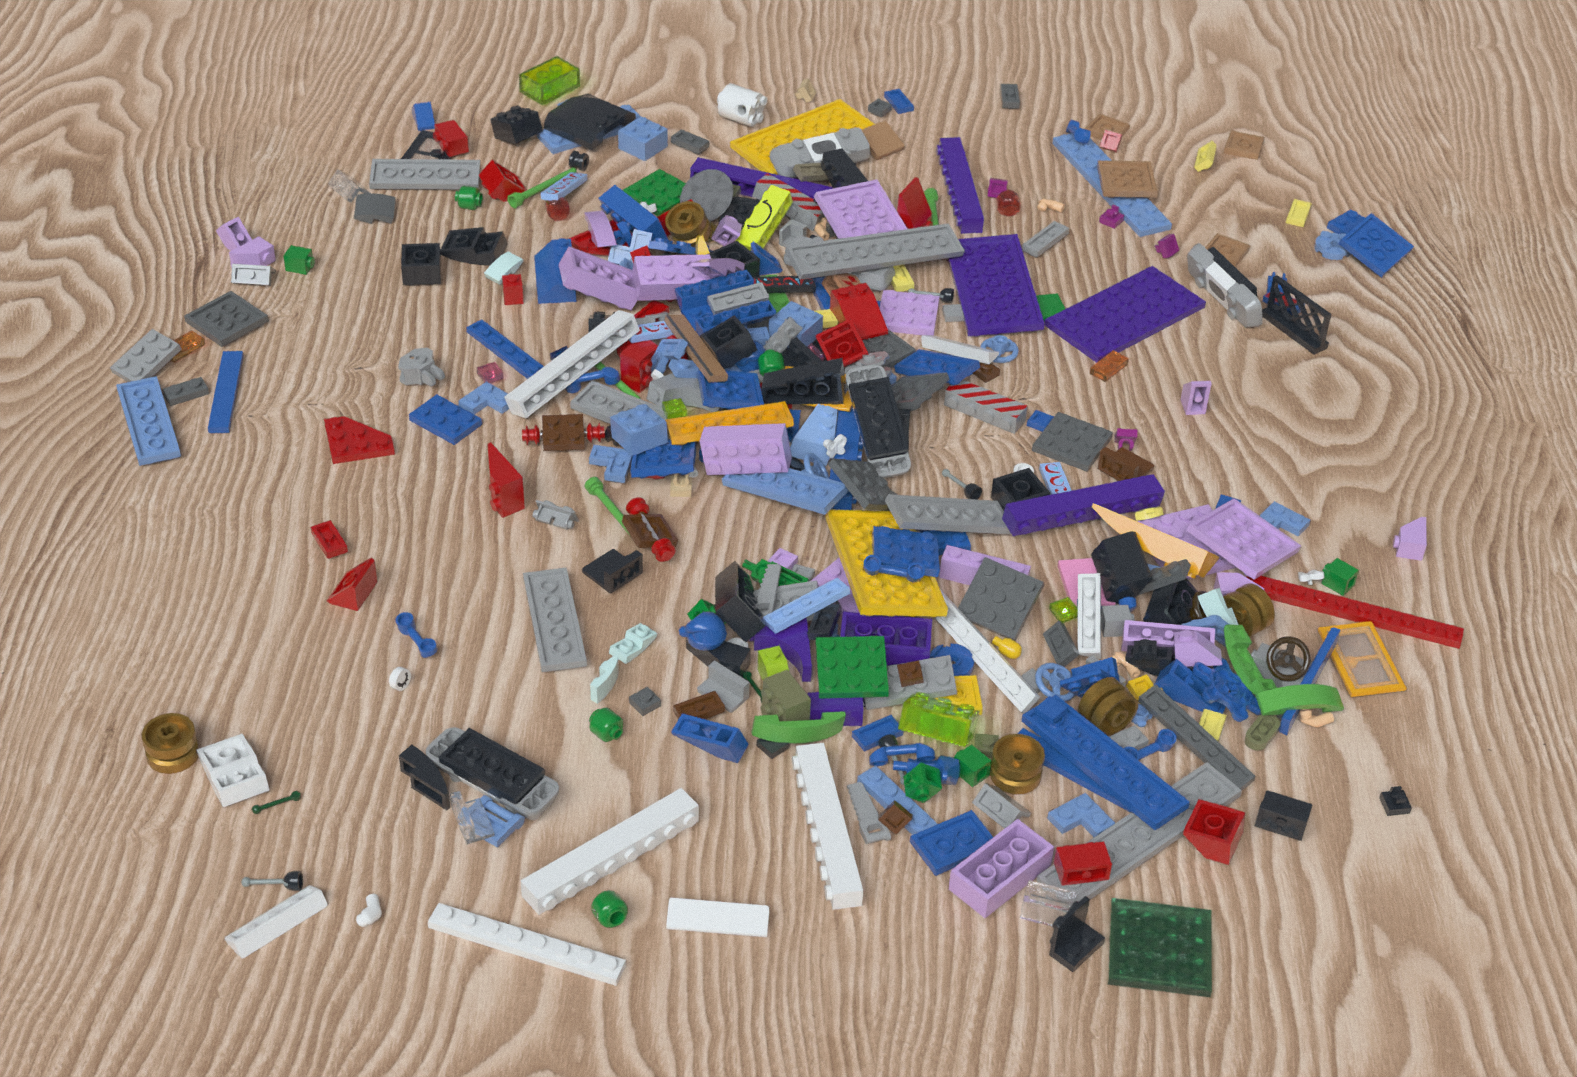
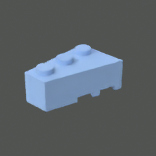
(815, 430)

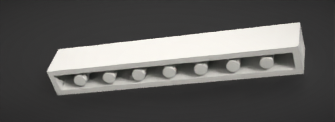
(571, 364)
(828, 827)
(609, 851)

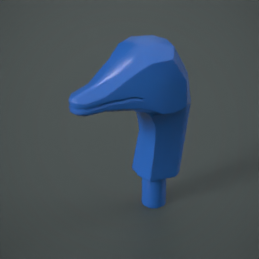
(948, 767)

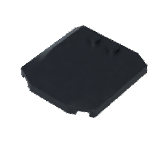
(586, 119)

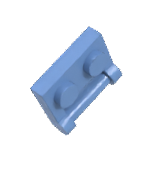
(500, 827)

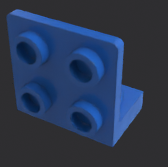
(1087, 675)

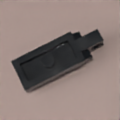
(825, 621)

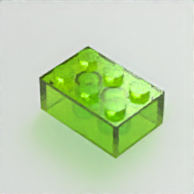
(549, 80)
(939, 719)

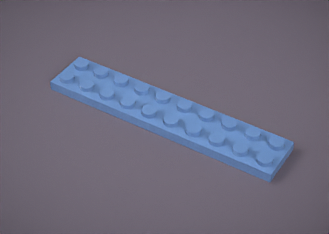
(1137, 211)

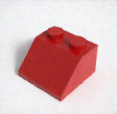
(500, 181)
(1215, 830)

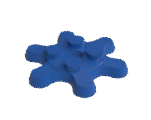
(1219, 682)

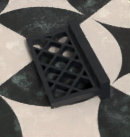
(1292, 325)

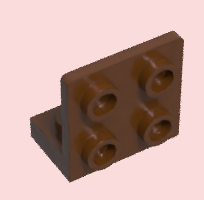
(1123, 464)

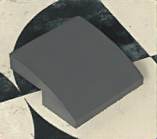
(374, 206)

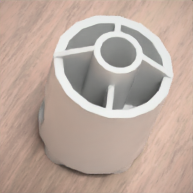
(741, 105)

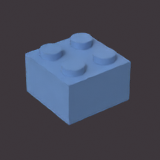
(642, 138)
(808, 319)
(638, 429)

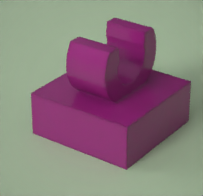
(996, 186)
(1112, 217)
(1167, 246)
(1125, 436)

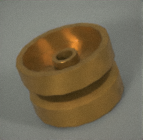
(688, 221)
(1251, 608)
(1108, 706)
(170, 743)
(1017, 763)

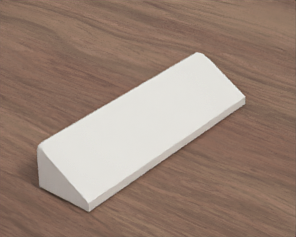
(958, 349)
(1089, 615)
(718, 917)
(276, 921)

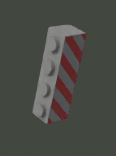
(803, 207)
(986, 405)

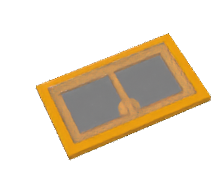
(1363, 660)

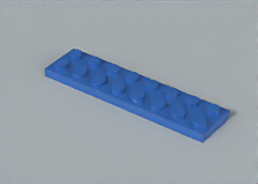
(1110, 766)

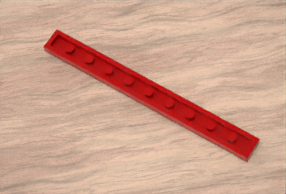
(1361, 612)

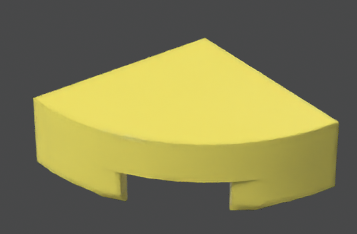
(1148, 513)

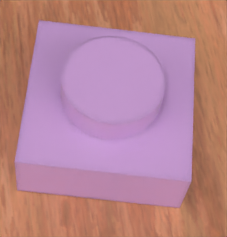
(784, 558)

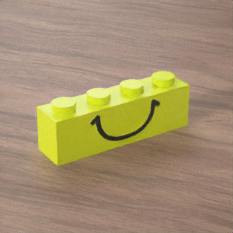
(765, 217)

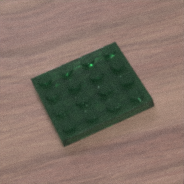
(1160, 947)

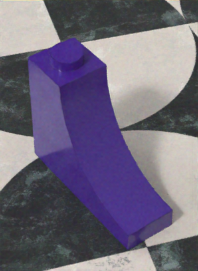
(793, 643)
(851, 706)

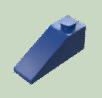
(1185, 687)
(715, 738)

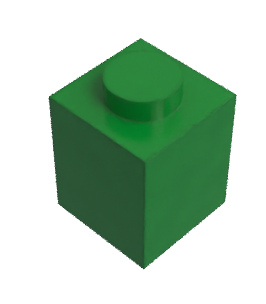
(298, 260)
(1339, 576)
(973, 765)

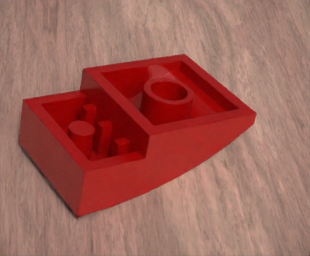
(842, 342)

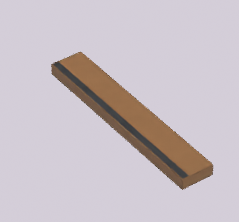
(696, 348)

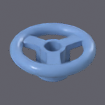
(1001, 344)
(817, 469)
(1059, 673)

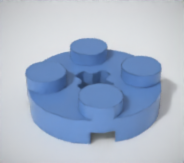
(1328, 245)

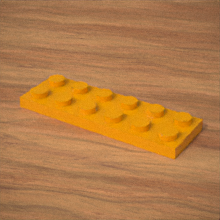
(690, 428)

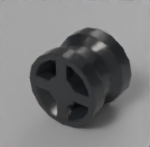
(579, 160)

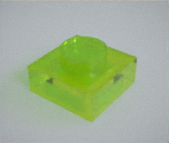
(674, 408)
(1064, 609)

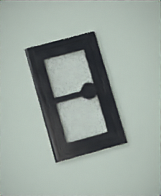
(425, 148)

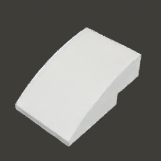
(233, 770)

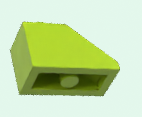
(771, 661)

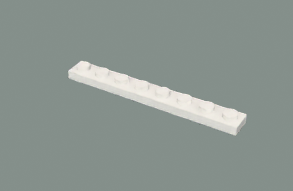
(988, 658)
(527, 944)

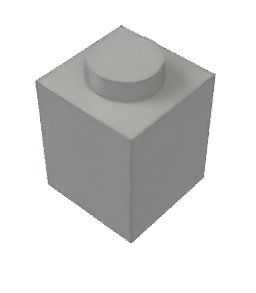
(1113, 619)

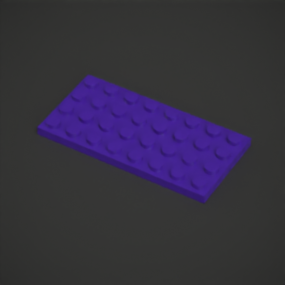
(995, 286)
(1125, 313)

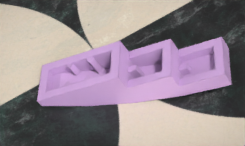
(600, 229)
(718, 266)

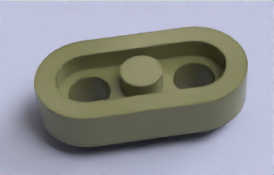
(1262, 732)

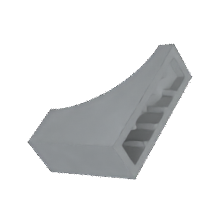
(673, 388)
(1259, 658)

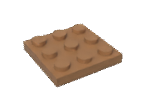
(1127, 179)

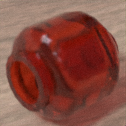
(1008, 203)
(557, 209)

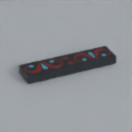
(786, 284)

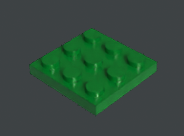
(657, 189)
(851, 667)

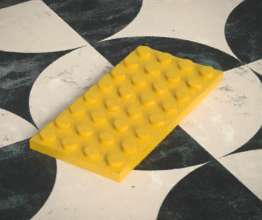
(813, 123)
(882, 592)

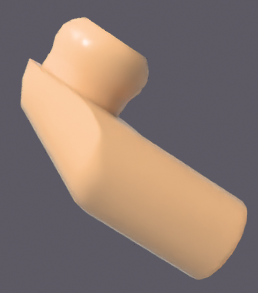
(1051, 204)
(820, 229)
(1132, 670)
(1316, 721)

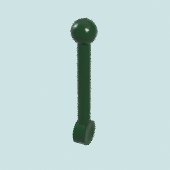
(748, 676)
(295, 796)

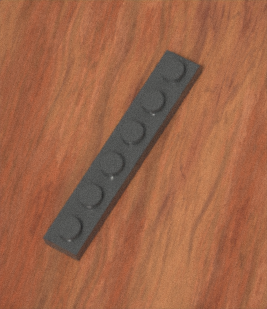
(1195, 736)

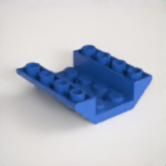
(695, 308)

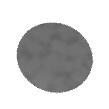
(711, 190)

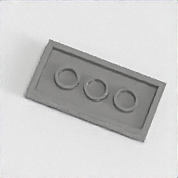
(937, 678)

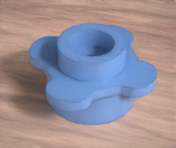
(1141, 716)

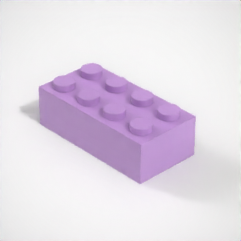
(659, 275)
(598, 278)
(745, 449)
(1001, 868)

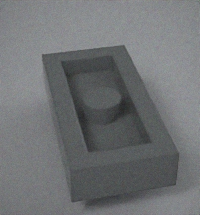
(1009, 96)
(690, 141)
(185, 391)
(1060, 644)

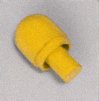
(1008, 647)

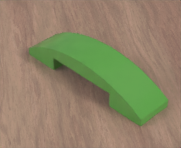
(1237, 643)
(1301, 696)
(803, 731)

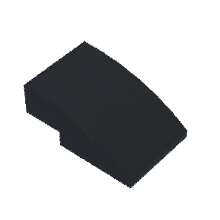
(474, 246)

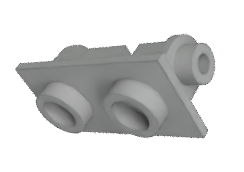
(783, 336)
(563, 516)

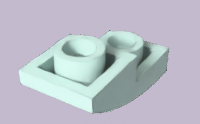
(504, 265)
(1214, 604)
(634, 643)
(604, 683)

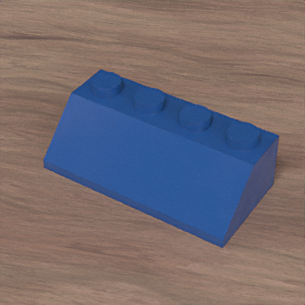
(634, 215)
(548, 275)

